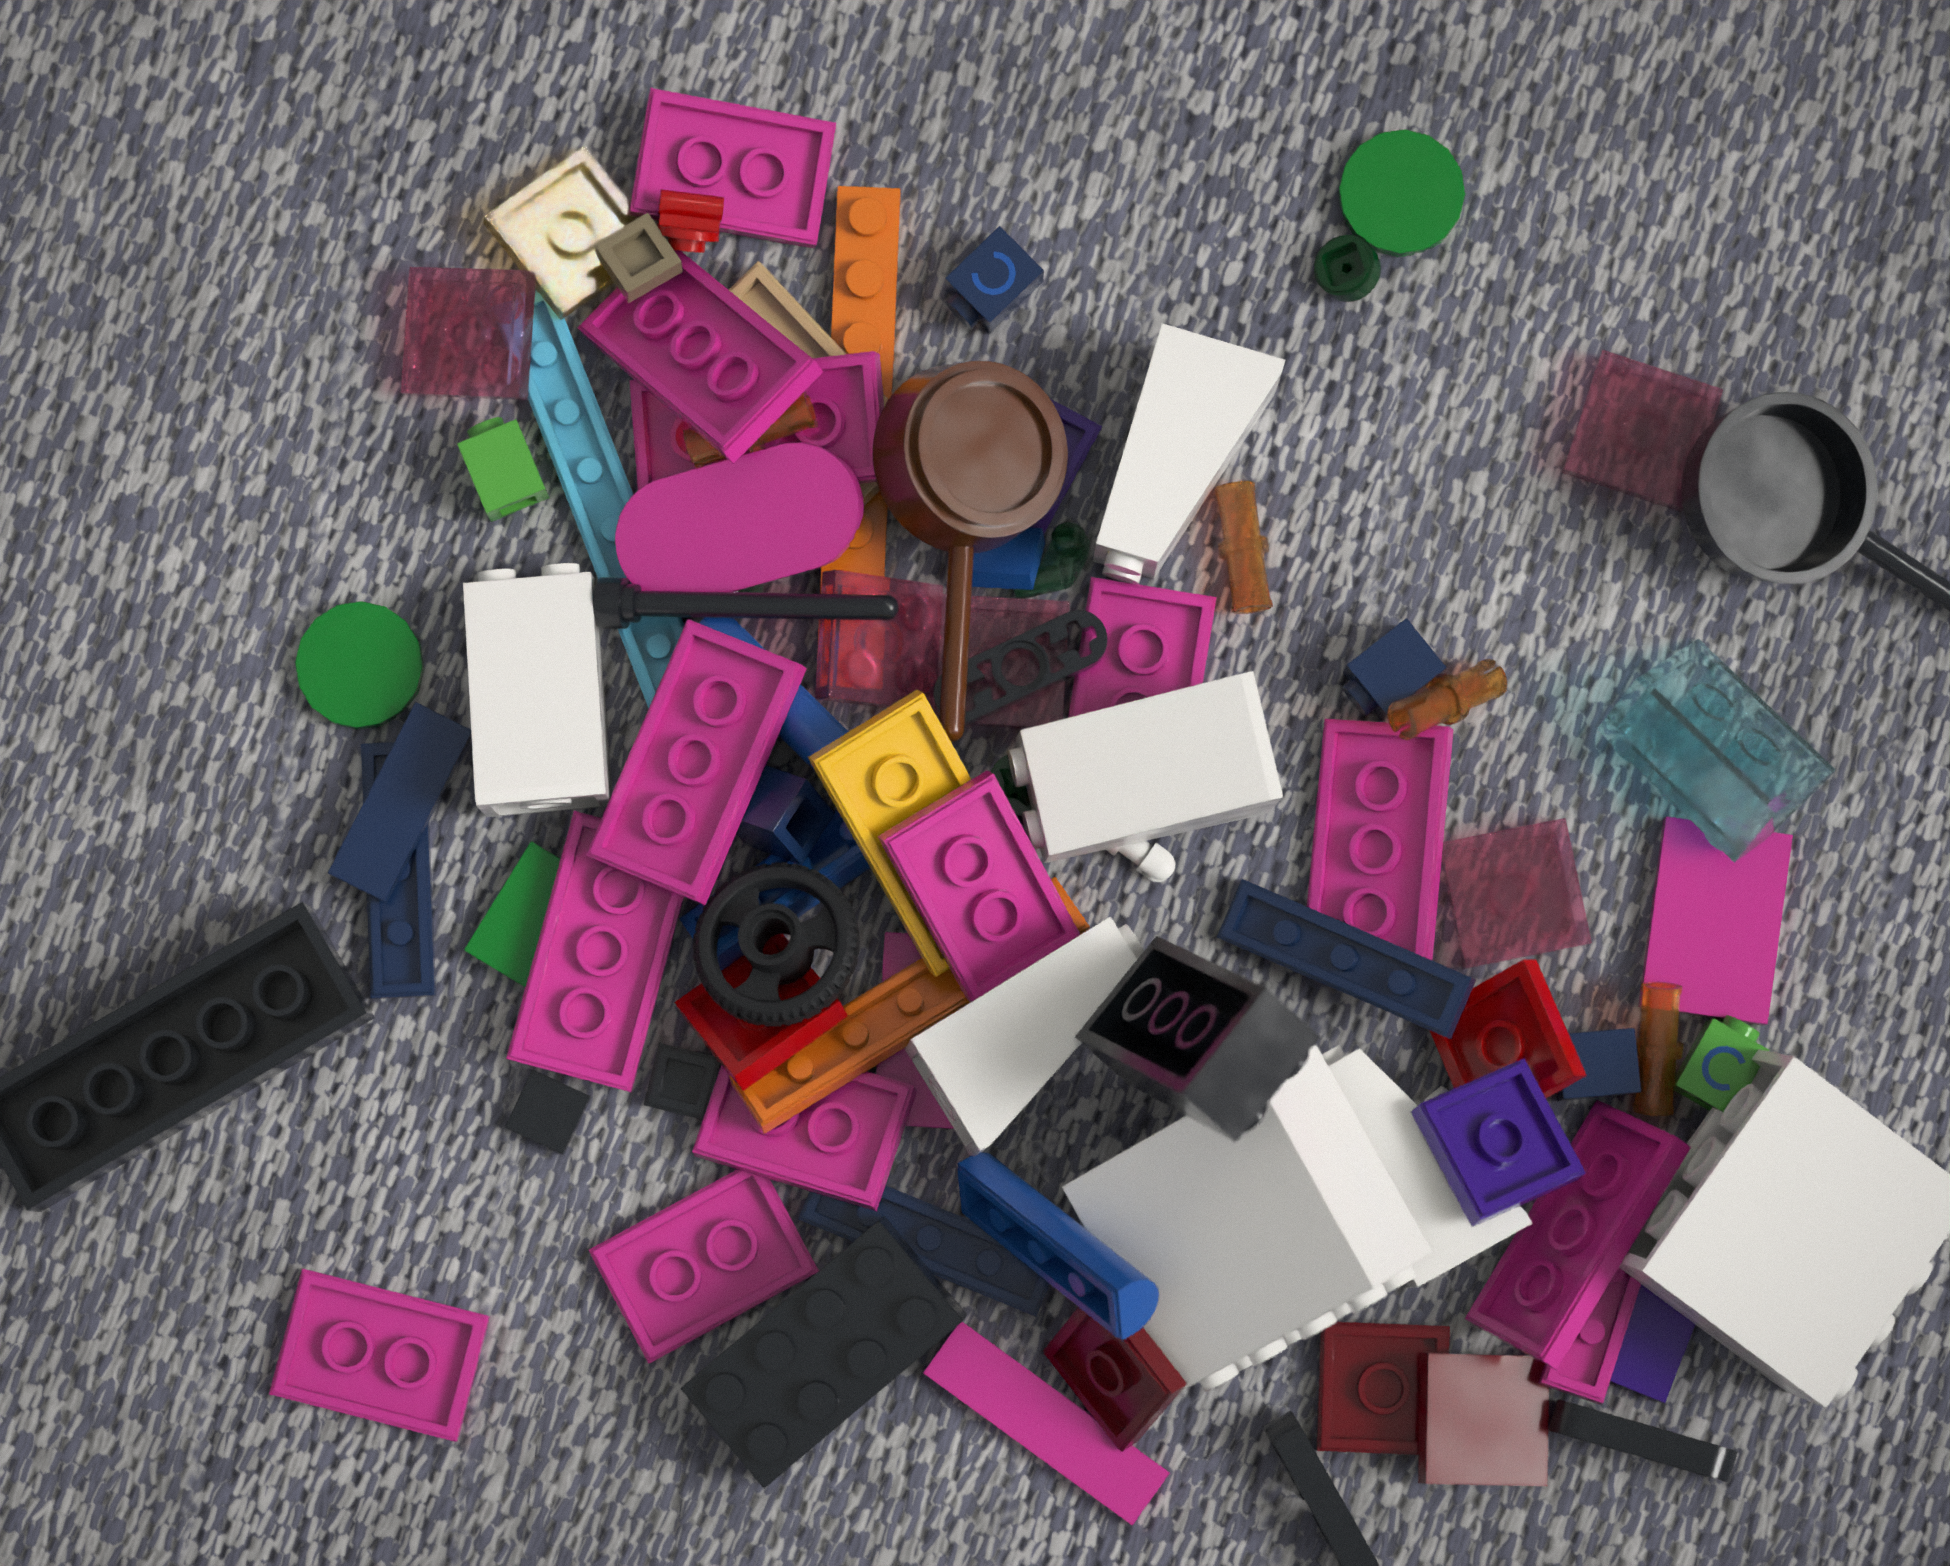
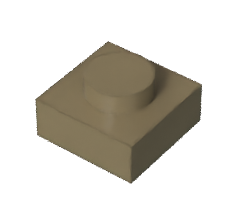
(638, 257)

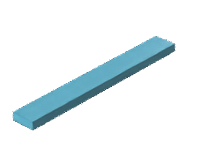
(590, 477)

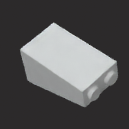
(1184, 433)
(536, 692)
(1147, 769)
(1014, 1038)
(1392, 1130)

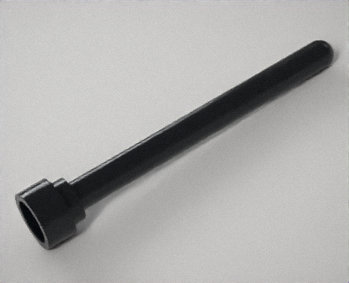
(622, 603)

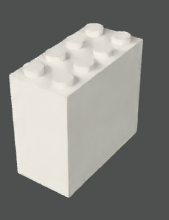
(1794, 1229)
(1256, 1232)

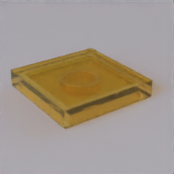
(554, 229)

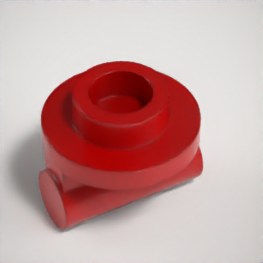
(689, 219)

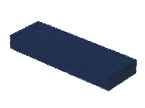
(401, 802)

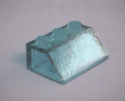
(1714, 749)

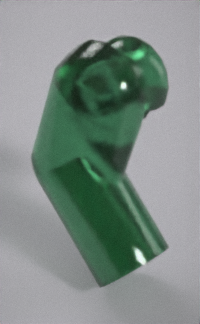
(1061, 561)

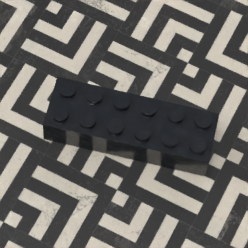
(174, 1056)

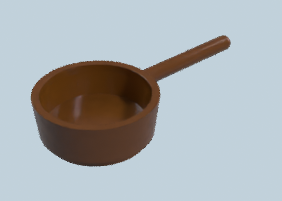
(966, 467)

